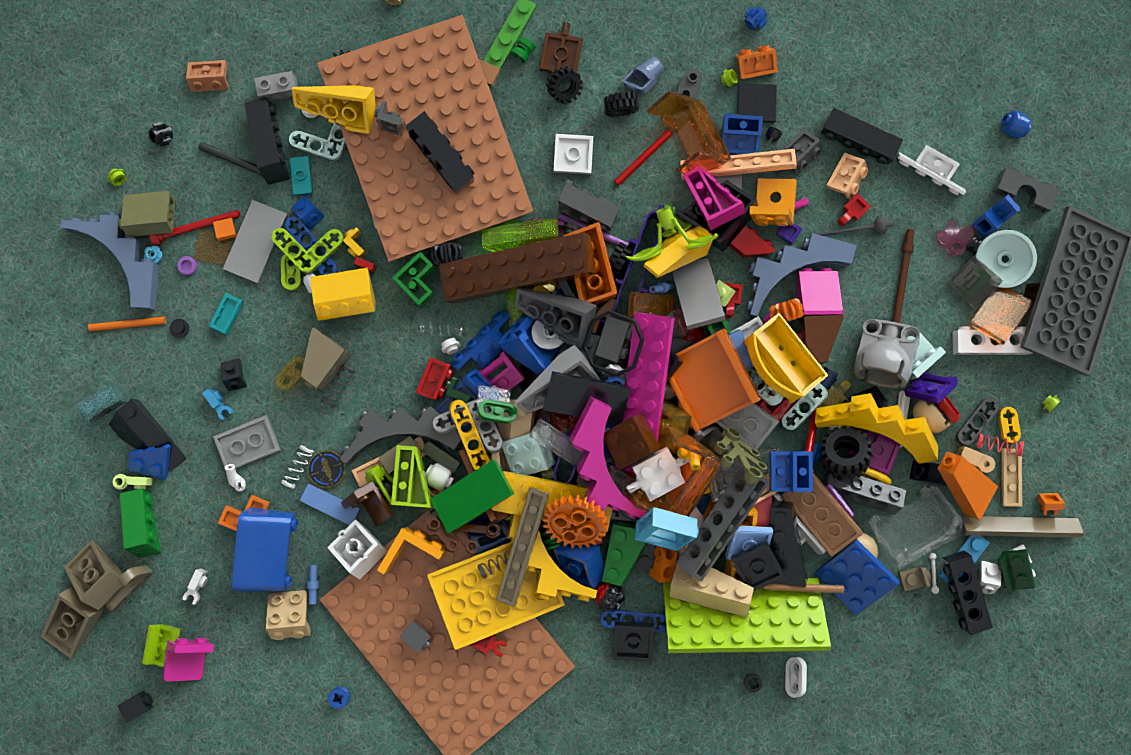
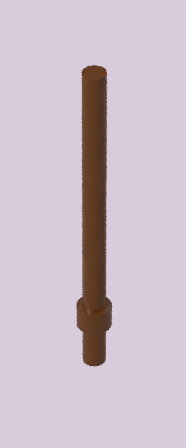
(907, 249)

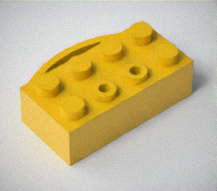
(783, 359)

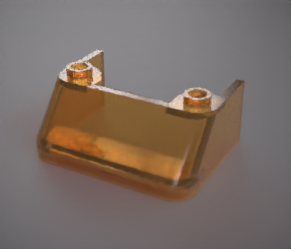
(695, 130)
(686, 496)

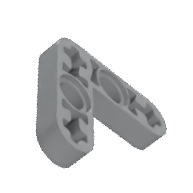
(486, 441)

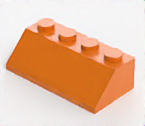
(599, 287)

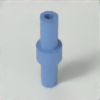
(661, 288)
(313, 584)

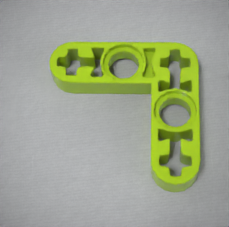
(310, 255)

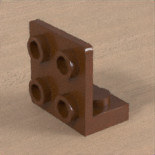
(372, 501)

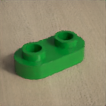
(496, 411)

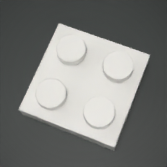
(573, 154)

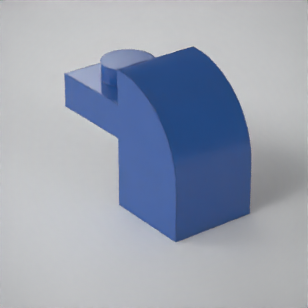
(996, 216)

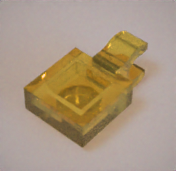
(835, 395)

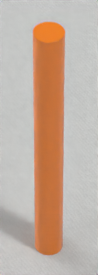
(126, 324)

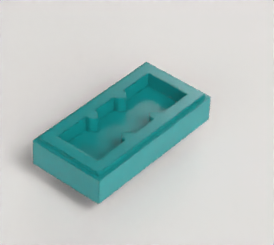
(301, 176)
(226, 314)

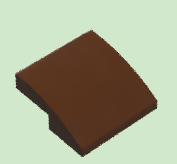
(608, 306)

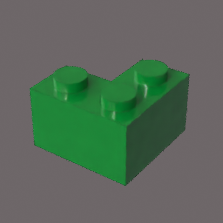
(411, 279)

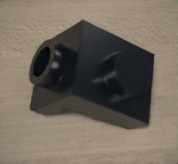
(232, 375)

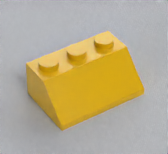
(342, 294)

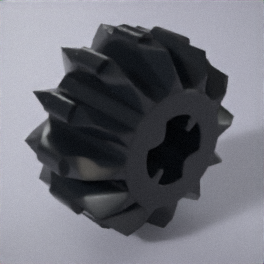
(446, 253)

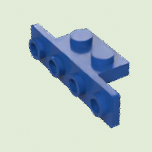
(485, 345)

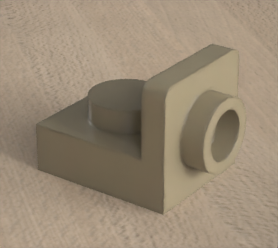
(914, 578)

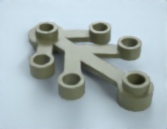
(732, 437)

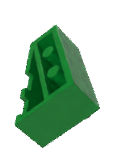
(139, 523)

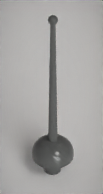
(880, 226)

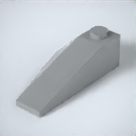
(569, 362)

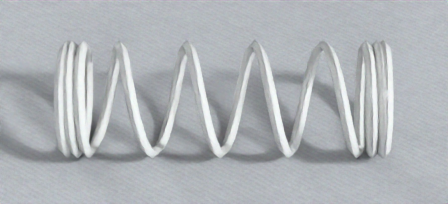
(286, 477)

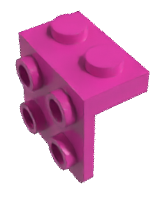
(185, 659)

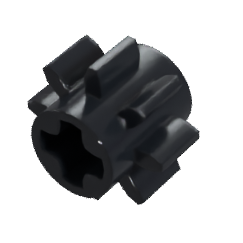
(160, 134)

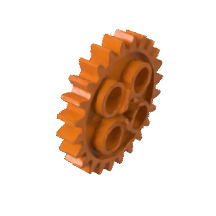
(575, 521)

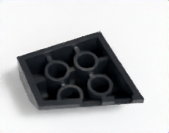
(728, 230)

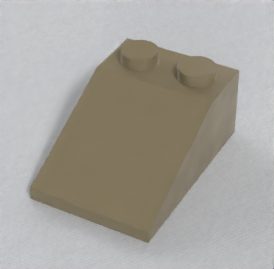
(94, 575)
(70, 622)

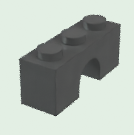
(1041, 194)

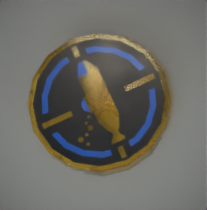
(326, 469)

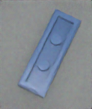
(328, 504)

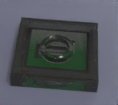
(974, 282)

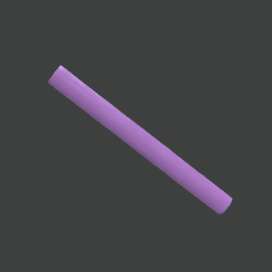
(607, 237)

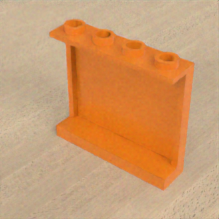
(712, 381)

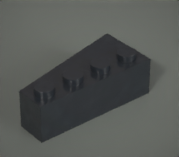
(266, 141)
(439, 152)
(787, 544)

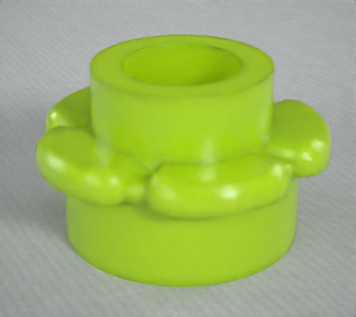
(729, 77)
(116, 174)
(1050, 403)

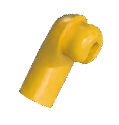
(690, 456)

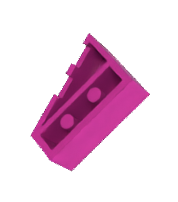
(712, 199)

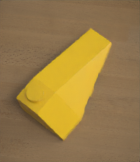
(345, 105)
(675, 252)

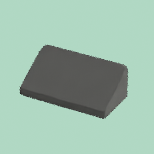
(441, 456)

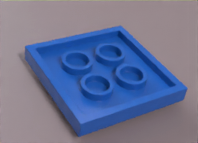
(861, 574)

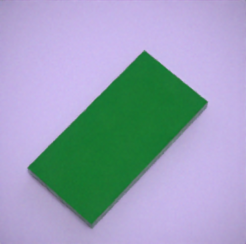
(472, 496)

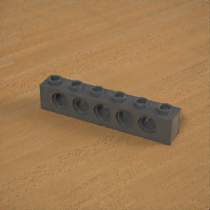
(720, 531)

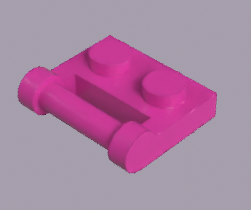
(507, 378)

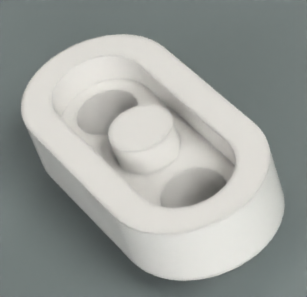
(795, 676)

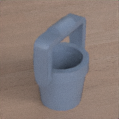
(645, 74)

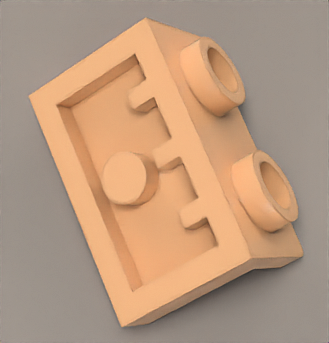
(848, 175)

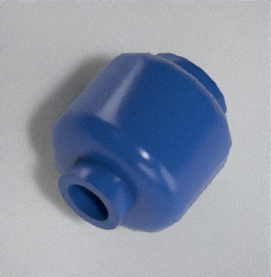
(1016, 124)

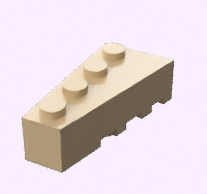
(715, 591)

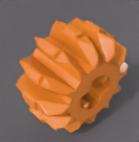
(789, 310)

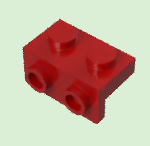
(434, 379)

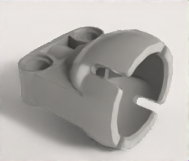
(886, 353)

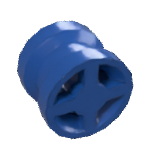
(342, 694)

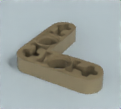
(130, 580)

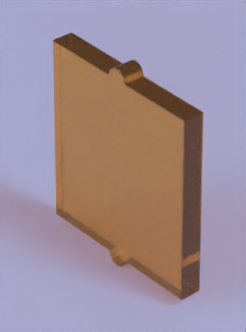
(211, 249)

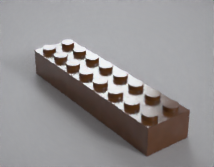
(518, 268)

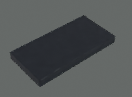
(570, 394)

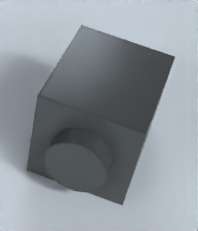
(416, 636)

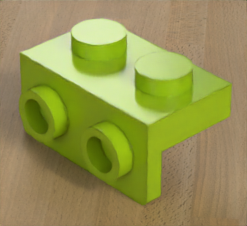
(156, 643)

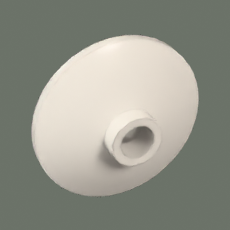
(542, 337)

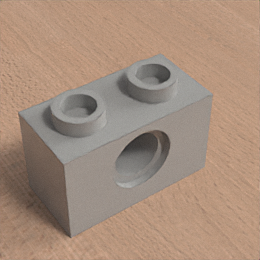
(276, 86)

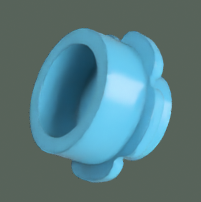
(157, 253)

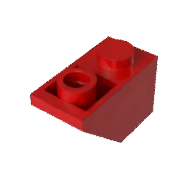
(750, 245)

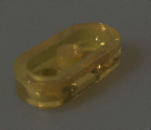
(290, 371)

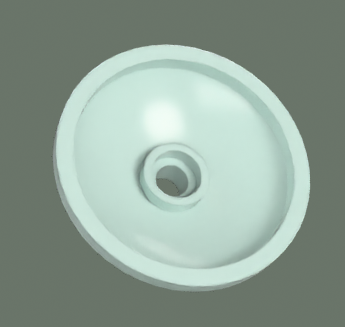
(1019, 250)

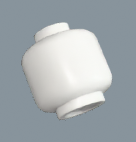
(438, 477)

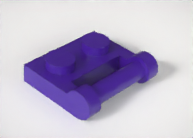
(931, 392)

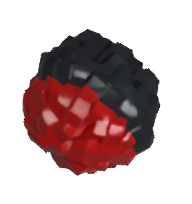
(609, 596)

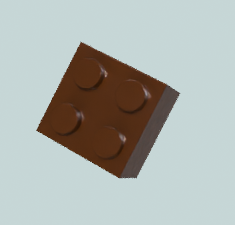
(631, 441)

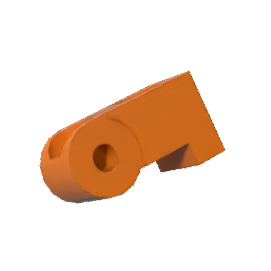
(664, 564)

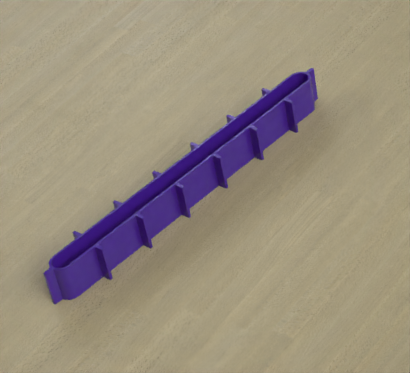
(619, 284)

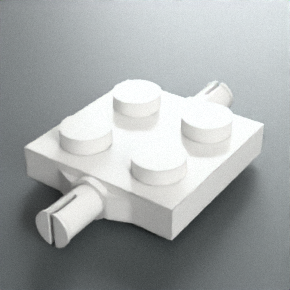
(657, 474)

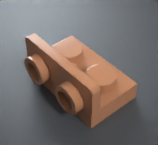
(207, 76)

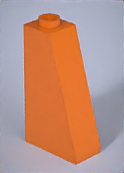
(967, 484)

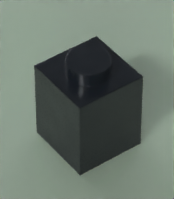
(136, 706)

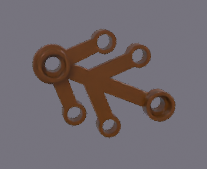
(459, 533)

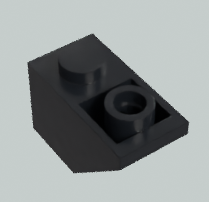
(926, 473)

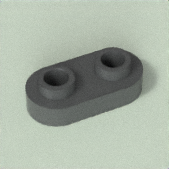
(688, 85)

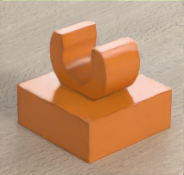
(1052, 502)

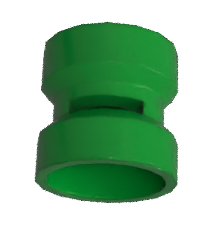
(523, 49)

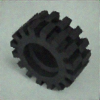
(557, 77)
(621, 104)
(618, 258)

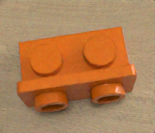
(757, 62)

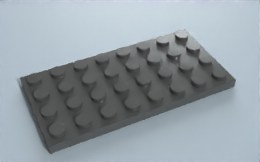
(1077, 291)

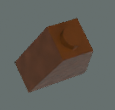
(820, 334)

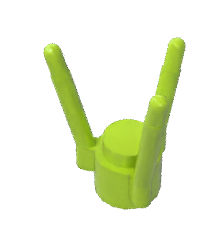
(376, 475)

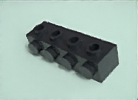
(861, 136)

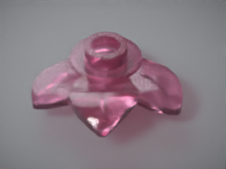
(954, 234)

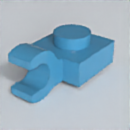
(215, 400)

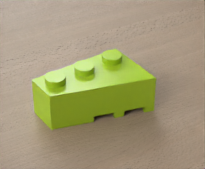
(409, 479)

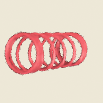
(1019, 450)

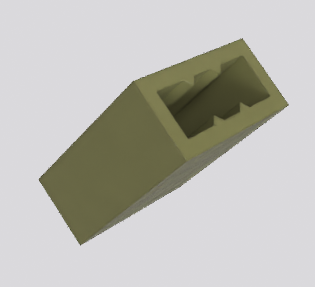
(147, 213)

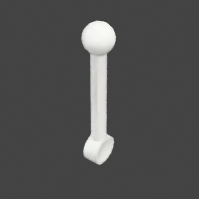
(932, 556)

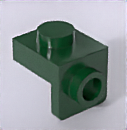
(451, 392)

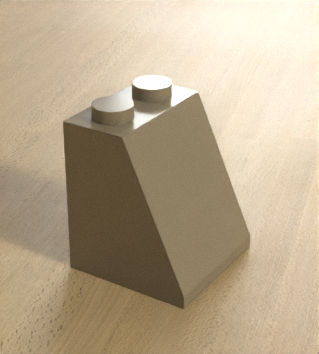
(322, 360)

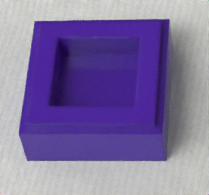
(789, 233)

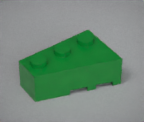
(622, 553)

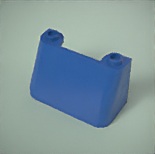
(521, 346)
(262, 550)

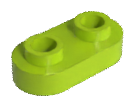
(289, 272)

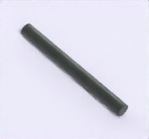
(228, 157)

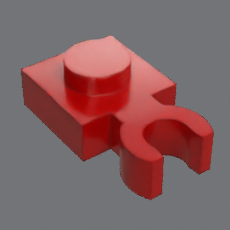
(488, 643)

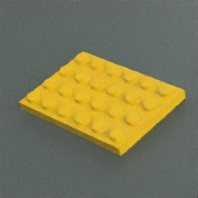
(470, 601)

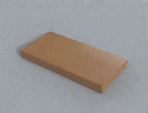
(824, 517)

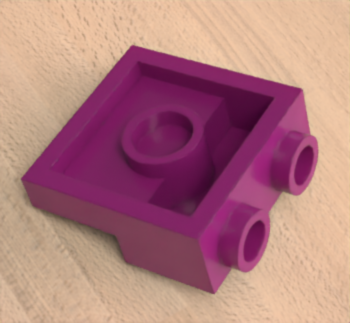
(883, 451)

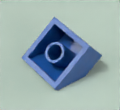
(581, 564)

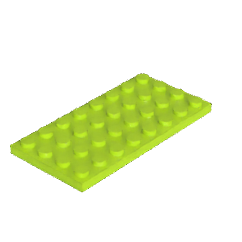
(773, 624)

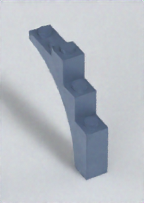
(817, 251)
(140, 273)

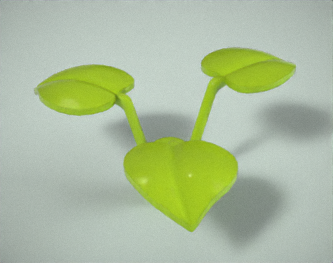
(672, 226)

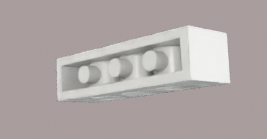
(963, 346)

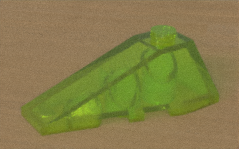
(519, 234)

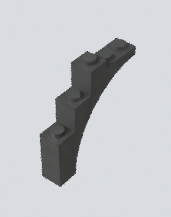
(400, 424)

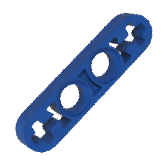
(301, 226)
(638, 617)

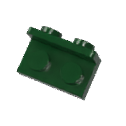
(1016, 570)

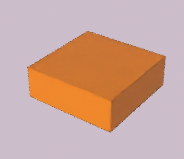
(224, 229)

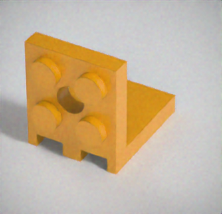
(774, 213)
(416, 538)

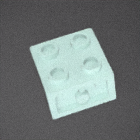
(925, 356)
(527, 455)

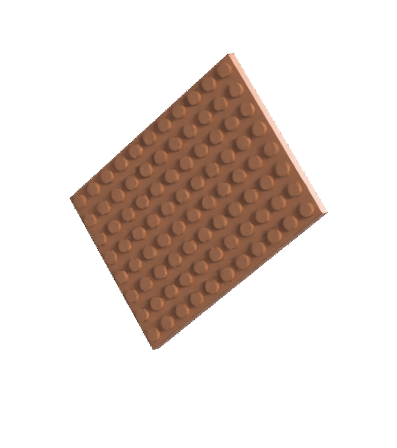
(407, 197)
(451, 693)

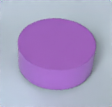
(187, 266)

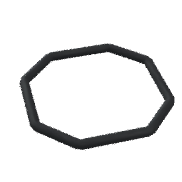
(589, 334)

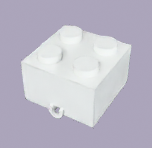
(357, 549)

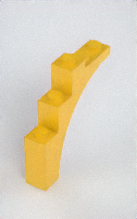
(888, 421)
(550, 577)

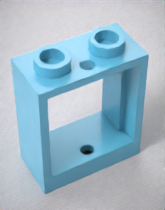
(666, 529)

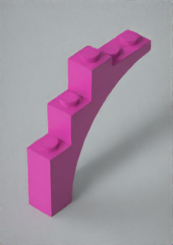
(589, 436)

